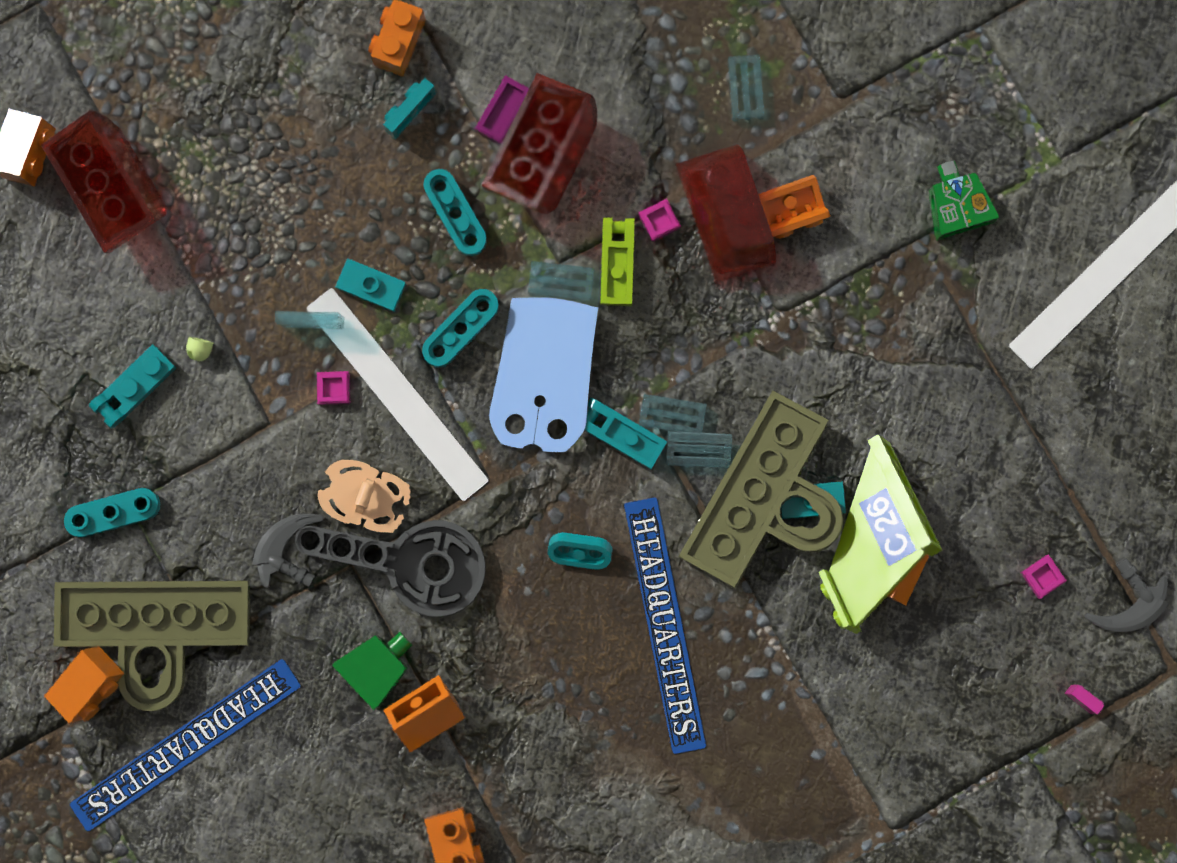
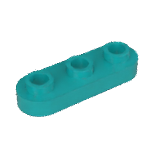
(452, 199)
(465, 314)
(126, 512)

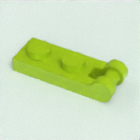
(617, 263)

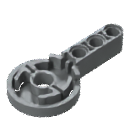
(406, 562)

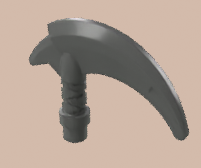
(271, 547)
(1144, 611)

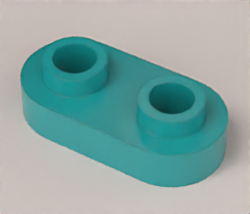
(579, 550)

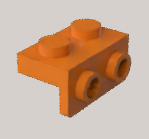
(794, 206)

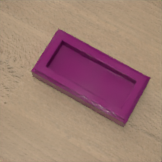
(501, 110)

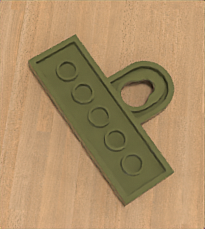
(755, 489)
(151, 615)

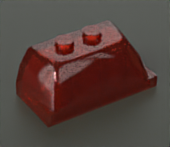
(543, 145)
(105, 179)
(727, 213)

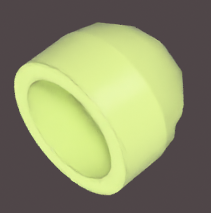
(198, 348)

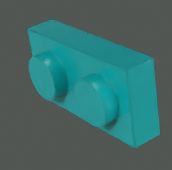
(416, 99)

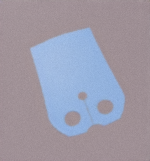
(545, 355)

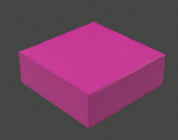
(659, 220)
(333, 388)
(1043, 576)
(1084, 699)

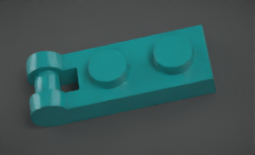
(133, 386)
(624, 434)

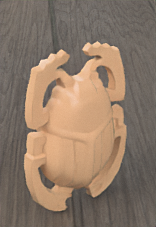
(363, 495)

